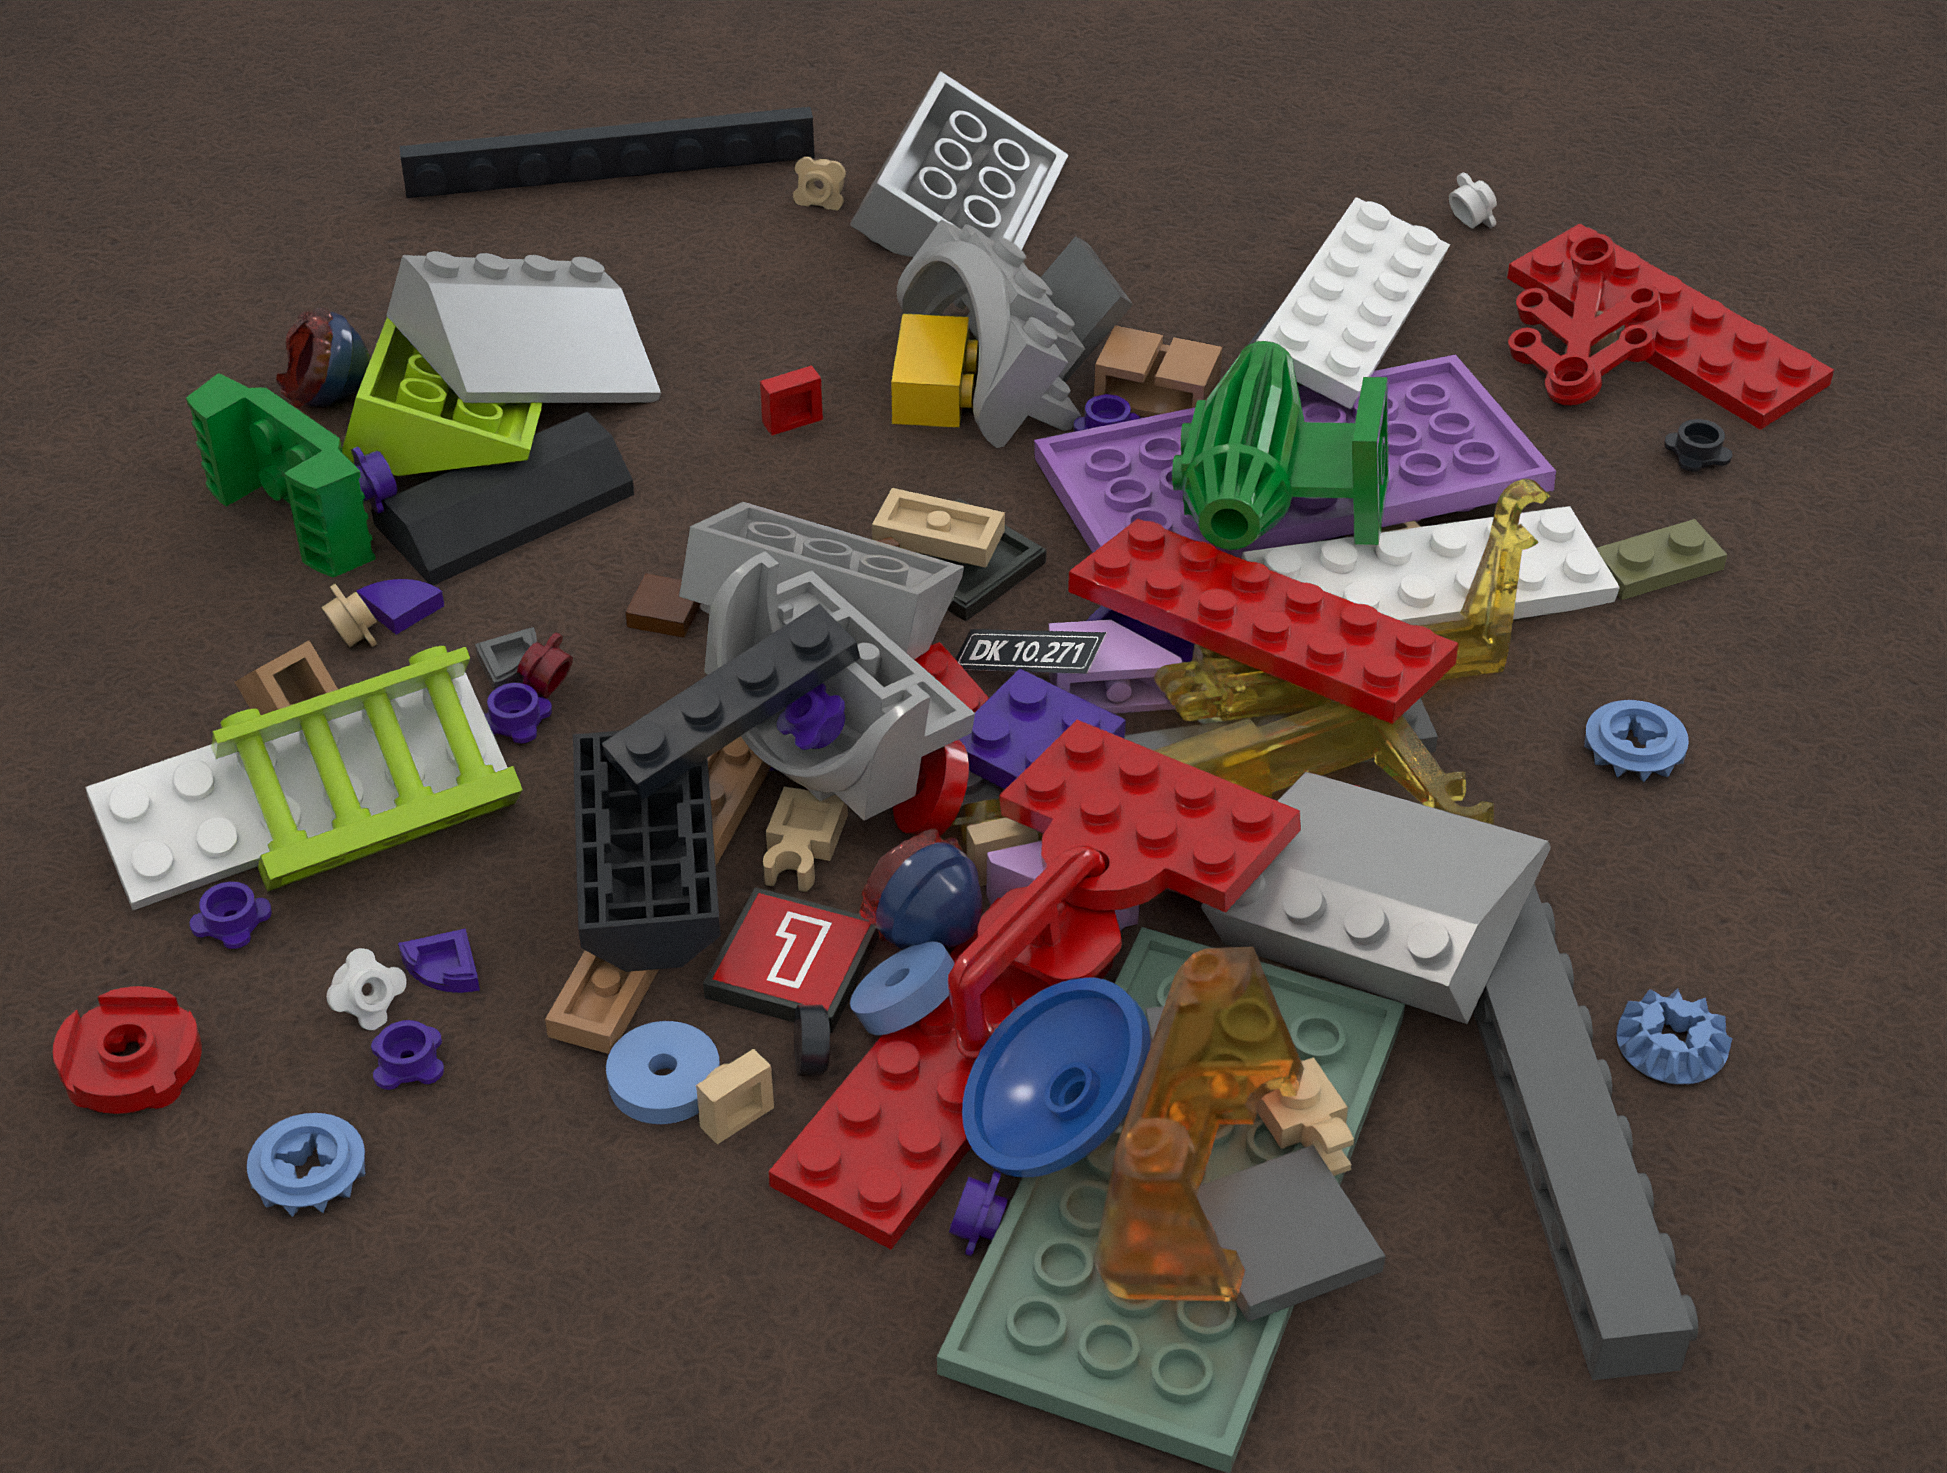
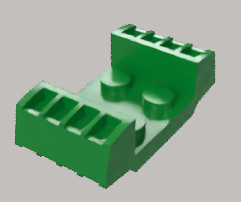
(261, 440)

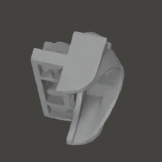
(1020, 332)
(890, 700)

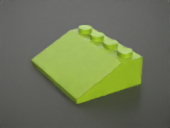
(423, 423)

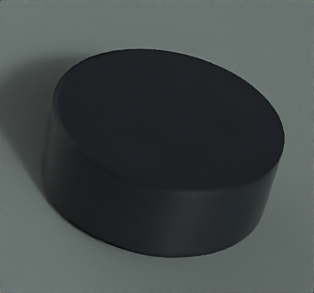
(811, 1039)

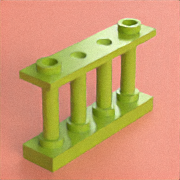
(355, 829)

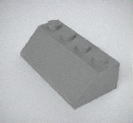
(888, 585)

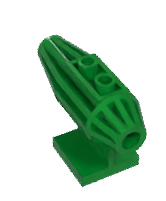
(1256, 453)

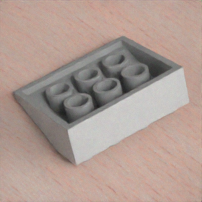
(959, 166)
(522, 329)
(1387, 896)

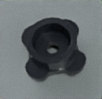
(1698, 445)

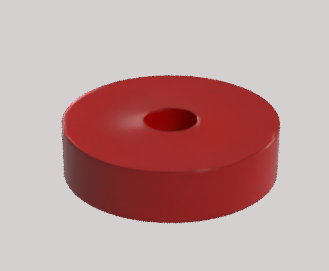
(938, 791)

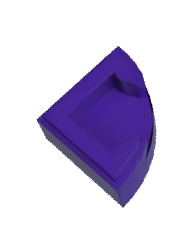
(401, 602)
(442, 960)

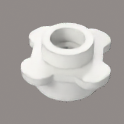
(1473, 202)
(346, 988)

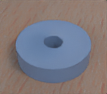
(903, 988)
(657, 1047)

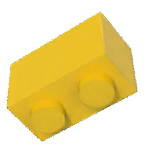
(932, 370)

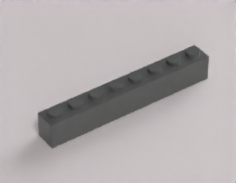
(1580, 1159)

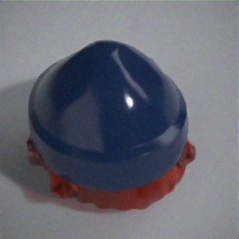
(324, 360)
(923, 893)

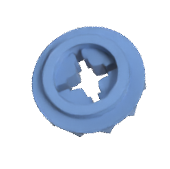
(1654, 726)
(1664, 1055)
(289, 1144)

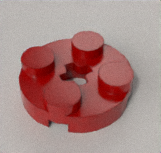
(133, 1082)

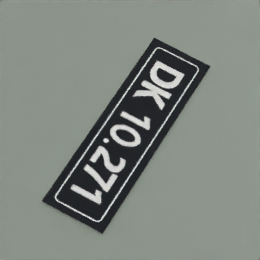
(1030, 650)

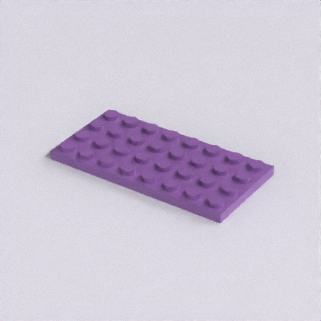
(1445, 456)

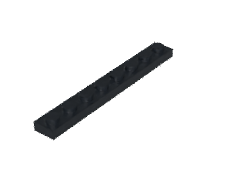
(607, 152)

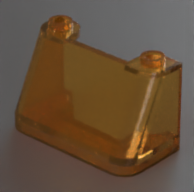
(1207, 1067)

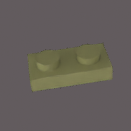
(1662, 558)

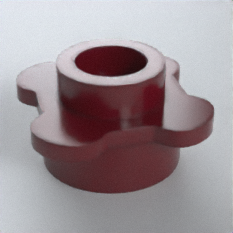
(545, 666)

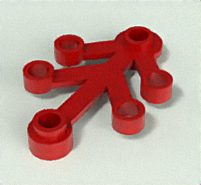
(1576, 375)

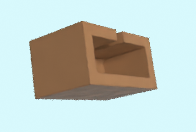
(1156, 375)

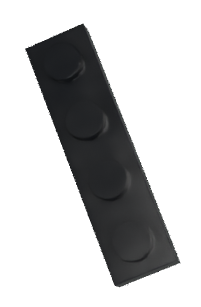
(731, 701)

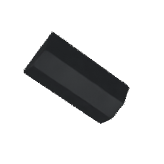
(501, 506)
(642, 864)

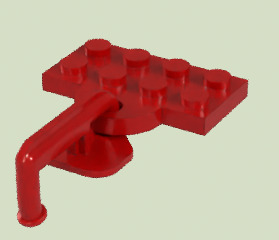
(1113, 837)

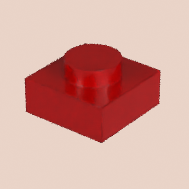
(791, 400)

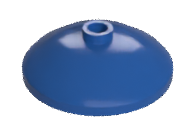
(1056, 1077)

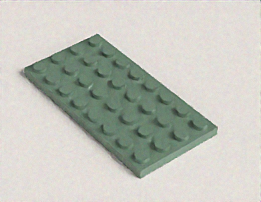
(1150, 1369)

